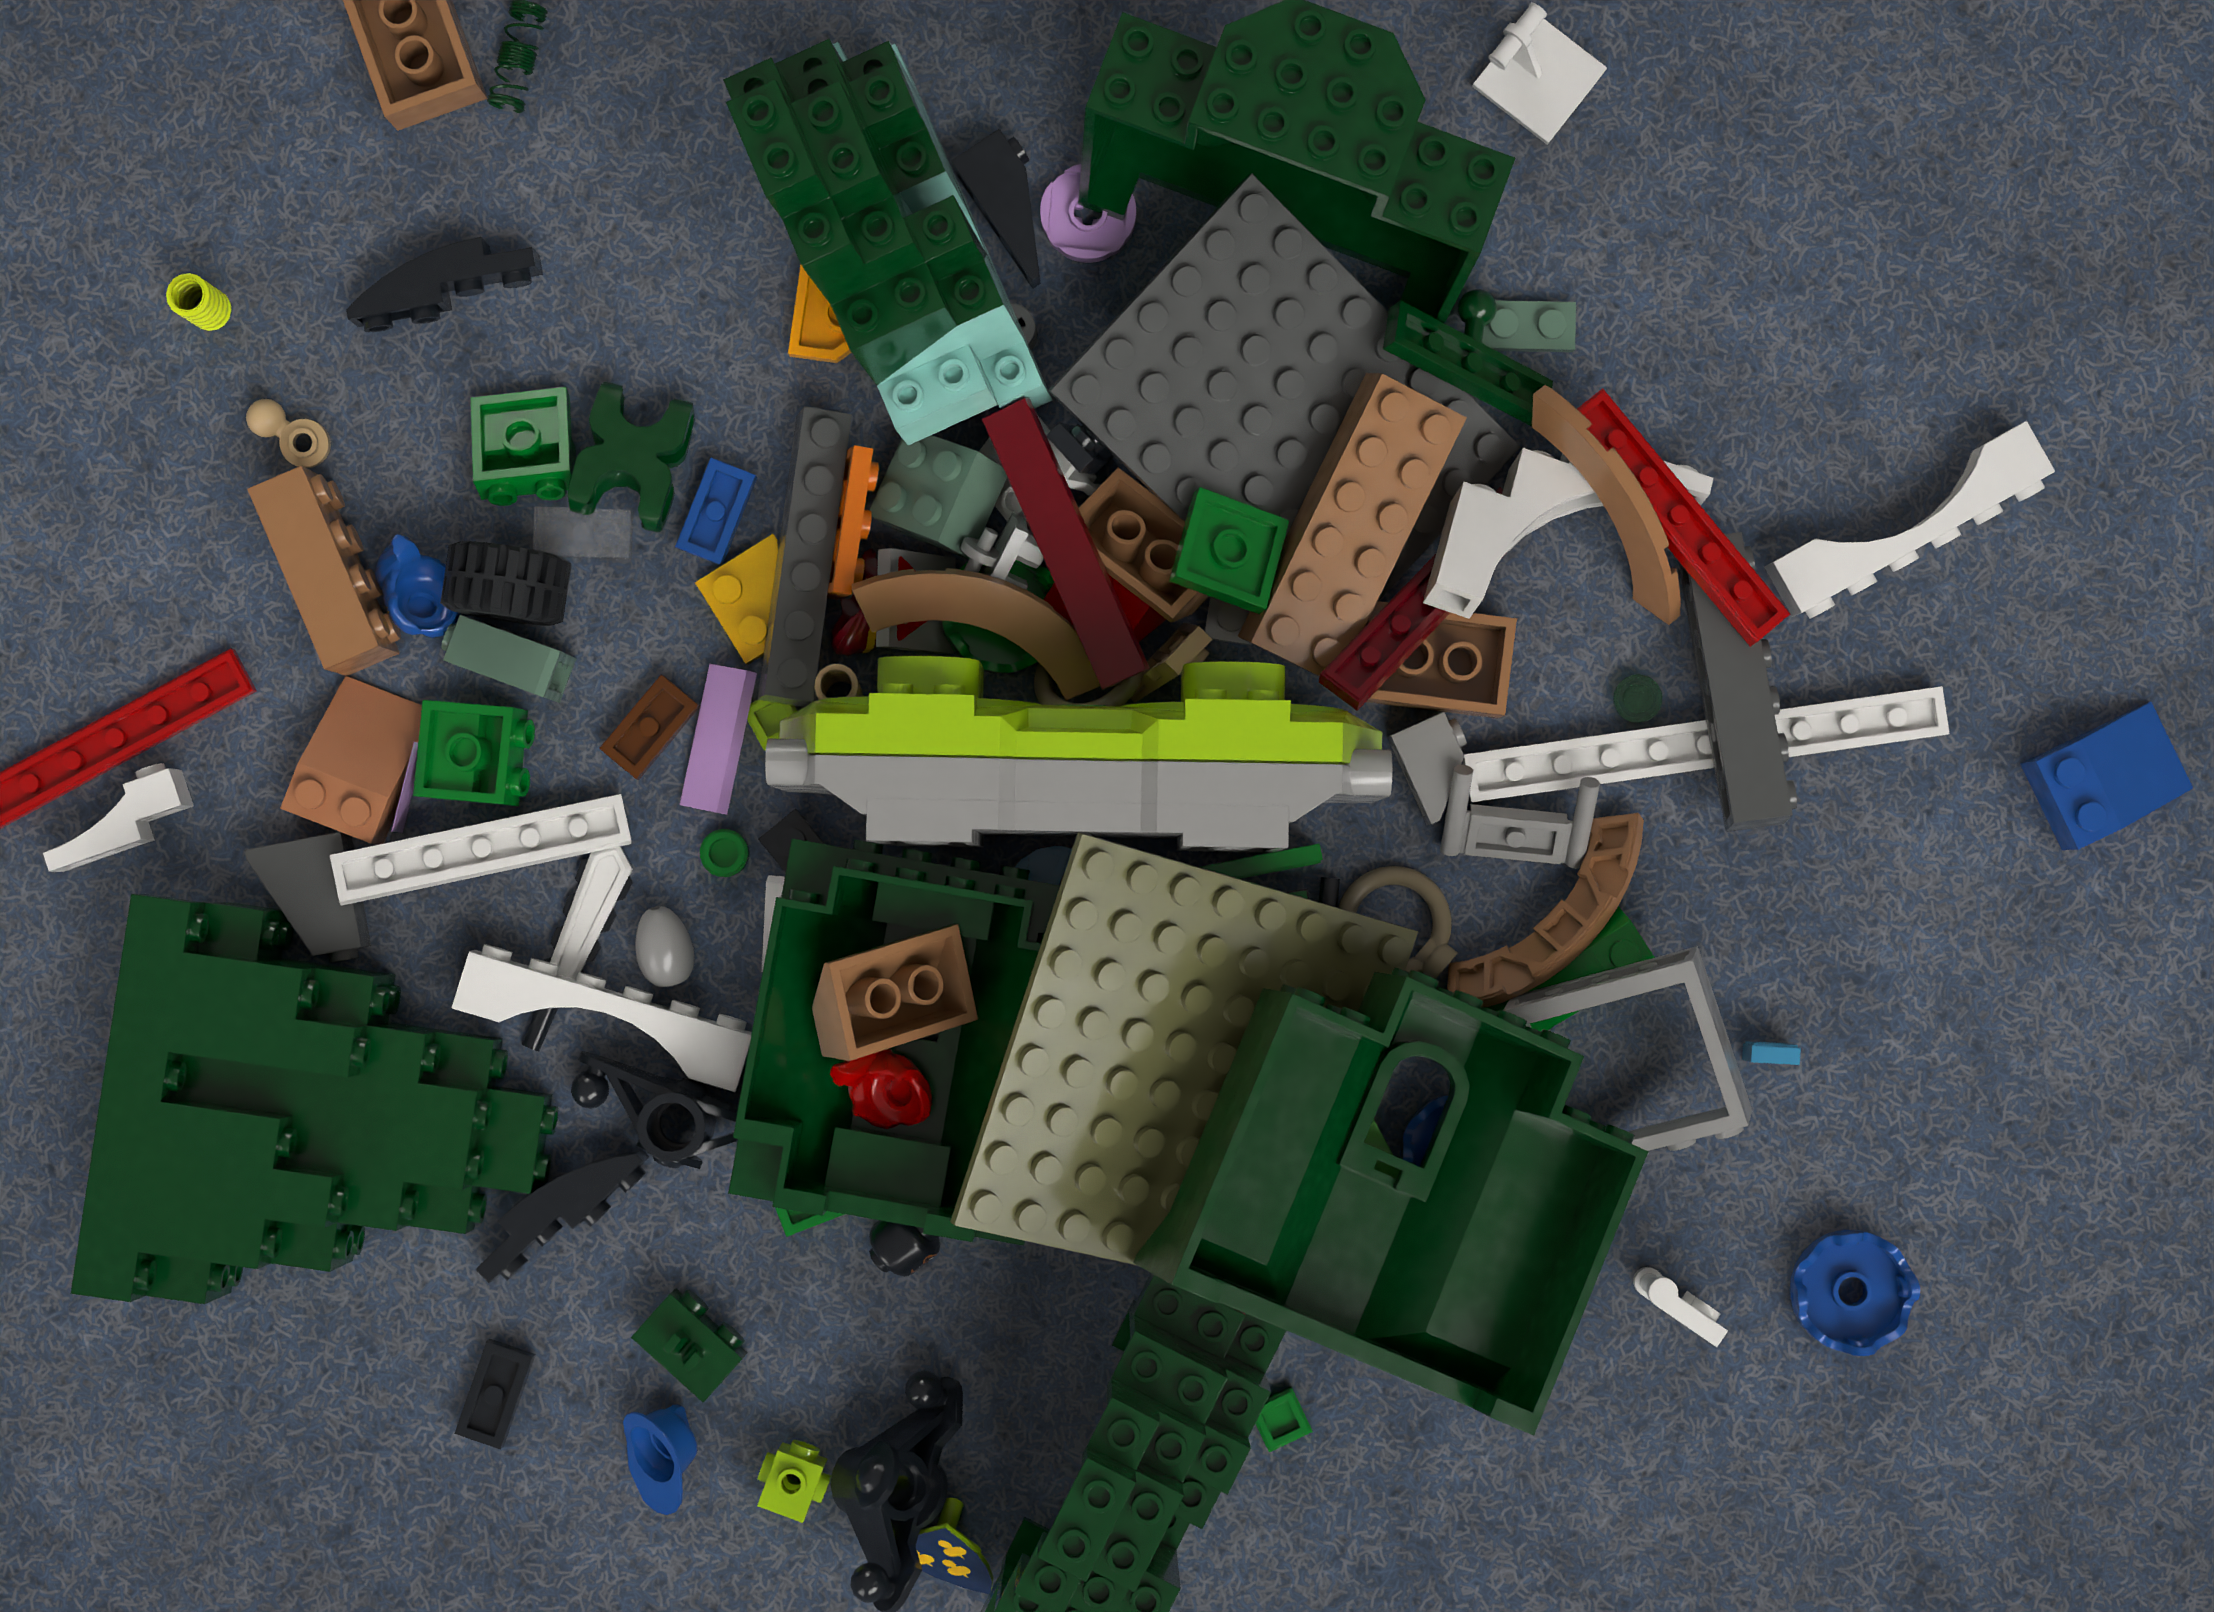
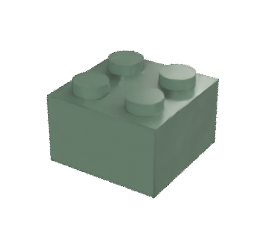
(938, 493)

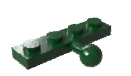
(1462, 357)

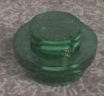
(1637, 698)

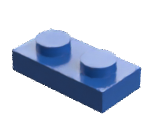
(716, 511)

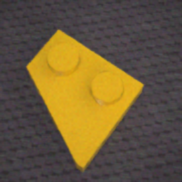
(742, 596)

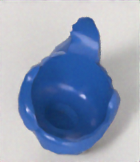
(413, 589)

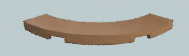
(1621, 494)
(984, 603)
(1570, 924)

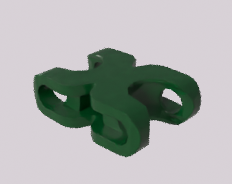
(631, 457)

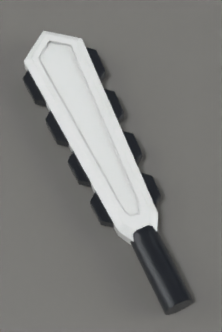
(588, 913)

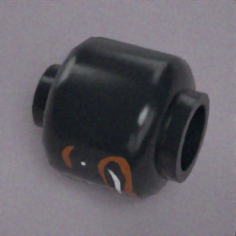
(901, 1247)

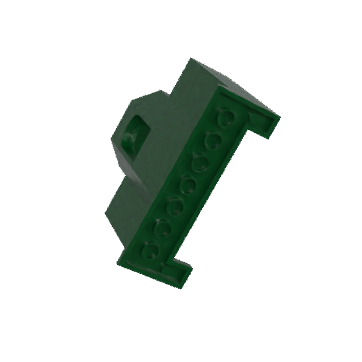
(1318, 117)
(1458, 1265)

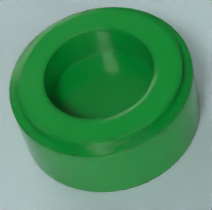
(724, 853)

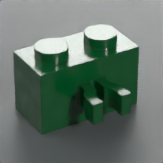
(691, 1343)

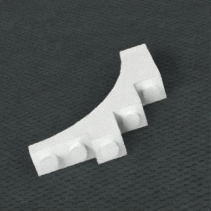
(1489, 524)

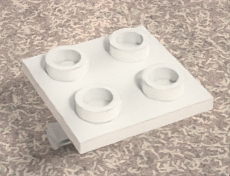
(1538, 74)

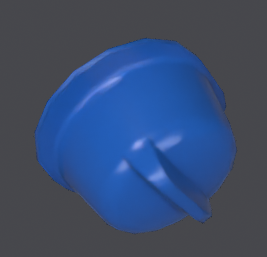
(658, 1454)

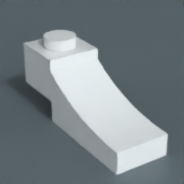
(148, 798)

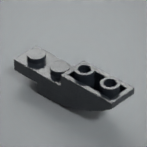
(423, 284)
(573, 1197)

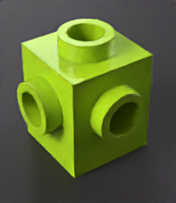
(787, 1496)

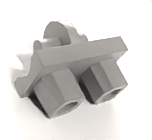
(1013, 544)

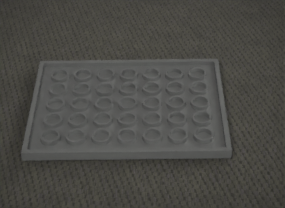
(1246, 366)

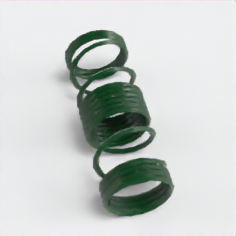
(517, 53)

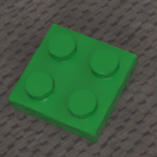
(1229, 550)

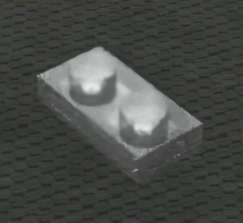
(592, 536)

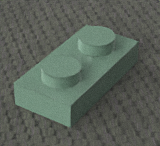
(1532, 327)

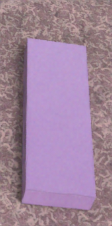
(718, 739)

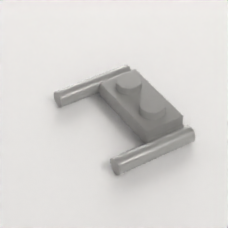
(1517, 832)

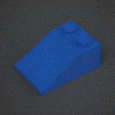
(2107, 777)

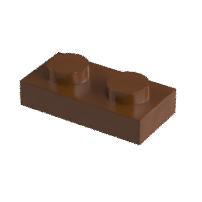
(649, 727)

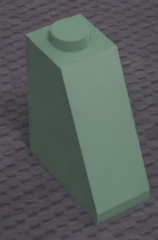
(508, 658)

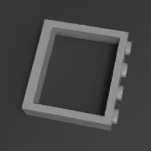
(1642, 977)

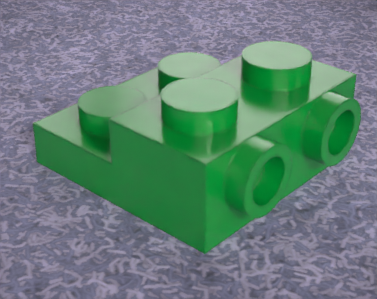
(522, 445)
(473, 753)

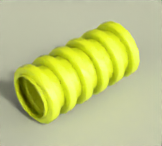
(212, 310)

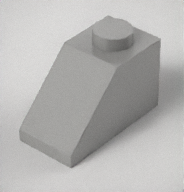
(1427, 760)

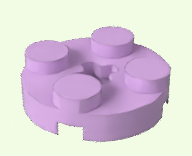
(1068, 233)

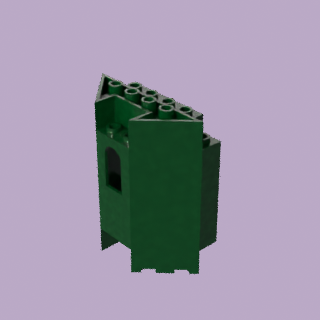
(799, 1126)

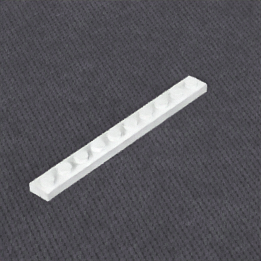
(1687, 745)

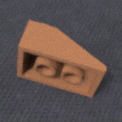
(356, 762)

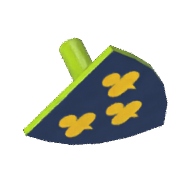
(952, 1555)

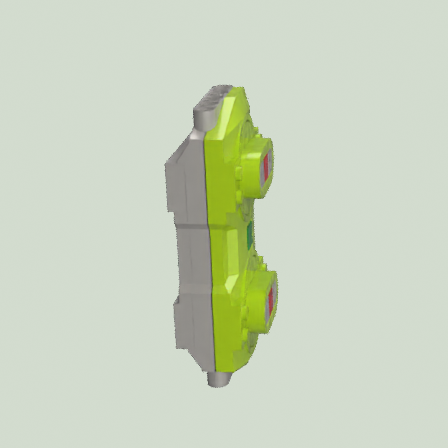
(951, 767)

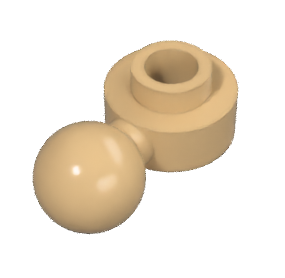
(268, 419)

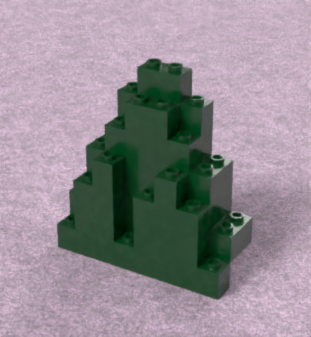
(279, 1112)
(1153, 1463)

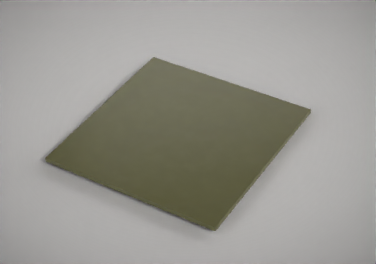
(1133, 1037)

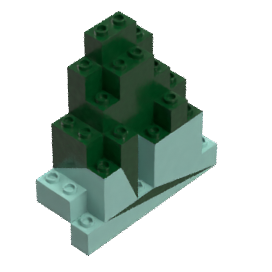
(885, 232)

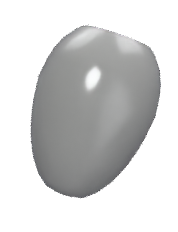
(663, 947)

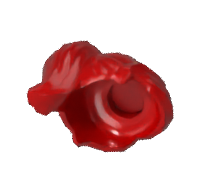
(885, 1089)

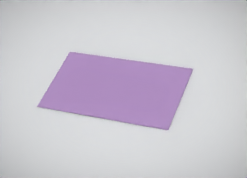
(406, 792)

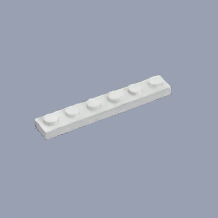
(480, 849)

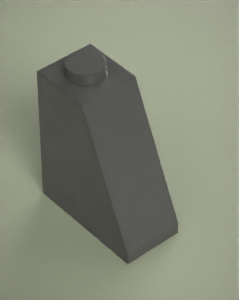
(305, 890)

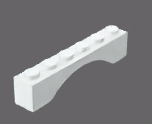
(1993, 473)
(504, 988)

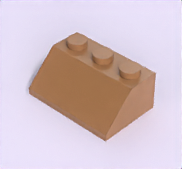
(1139, 543)
(893, 994)

